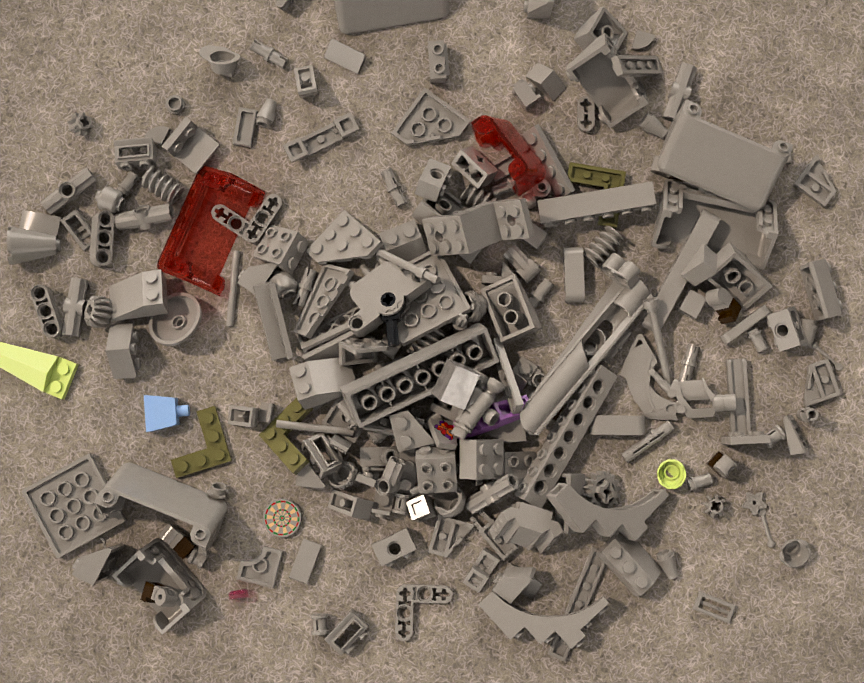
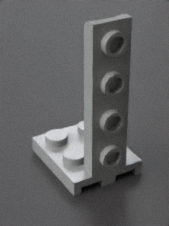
(739, 420)

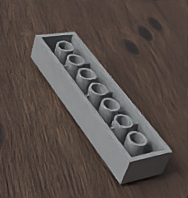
(415, 374)

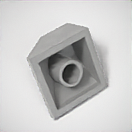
(596, 25)

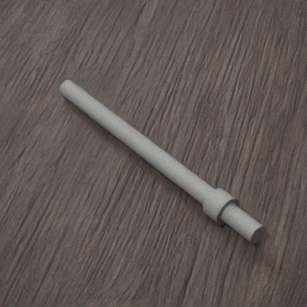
(421, 272)

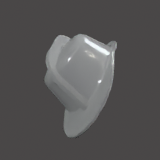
(221, 59)

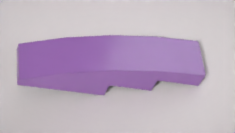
(505, 418)

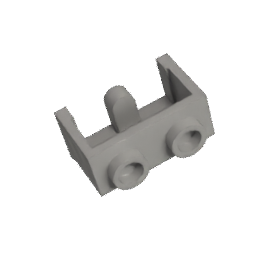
(438, 62)
(133, 161)
(316, 456)
(341, 627)

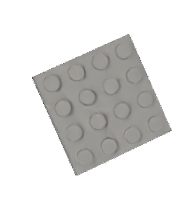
(436, 305)
(67, 508)

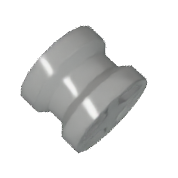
(197, 559)

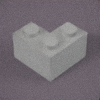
(122, 351)

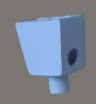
(163, 412)

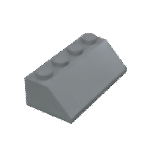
(444, 206)

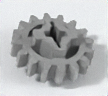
(602, 489)

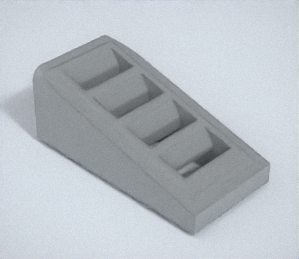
(81, 219)
(794, 437)

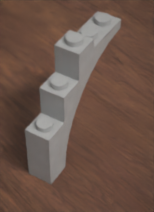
(606, 521)
(567, 626)

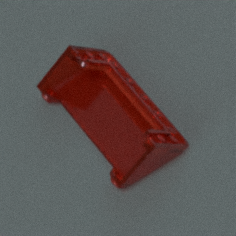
(199, 243)

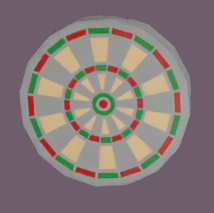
(282, 517)

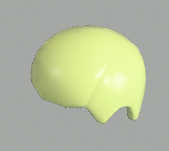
(676, 469)

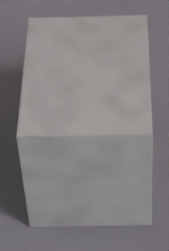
(455, 384)

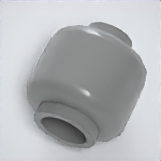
(110, 200)
(285, 284)

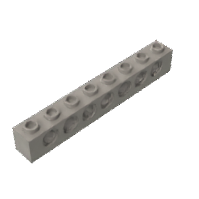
(565, 445)

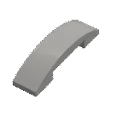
(321, 139)

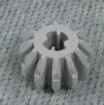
(98, 311)

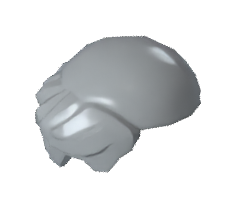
(344, 476)
(795, 553)

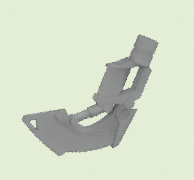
(638, 370)

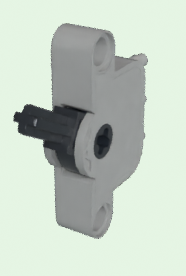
(373, 296)

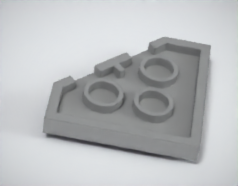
(430, 121)
(344, 241)

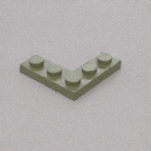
(597, 177)
(279, 442)
(217, 448)

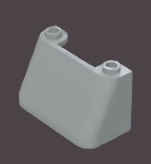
(612, 94)
(160, 564)

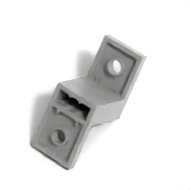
(478, 227)

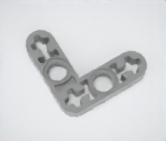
(246, 225)
(415, 598)

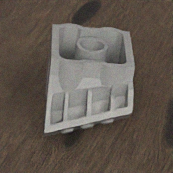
(527, 527)

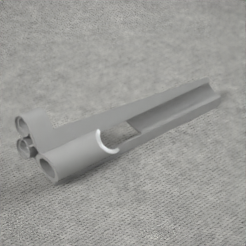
(621, 307)

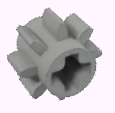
(79, 124)
(708, 504)

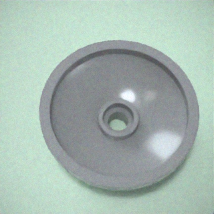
(180, 322)

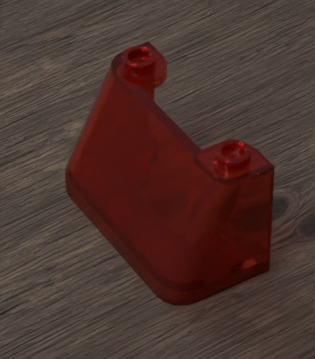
(526, 167)

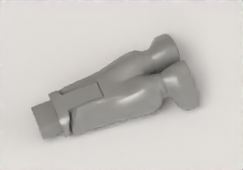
(477, 405)

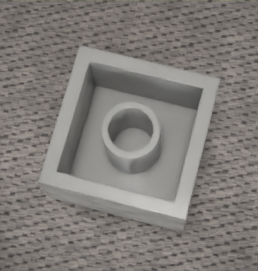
(481, 459)

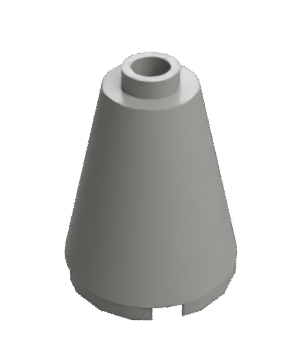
(30, 245)

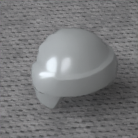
(478, 306)
(449, 503)

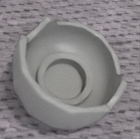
(598, 339)

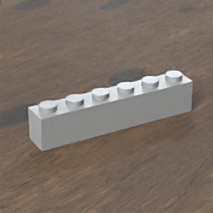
(596, 204)

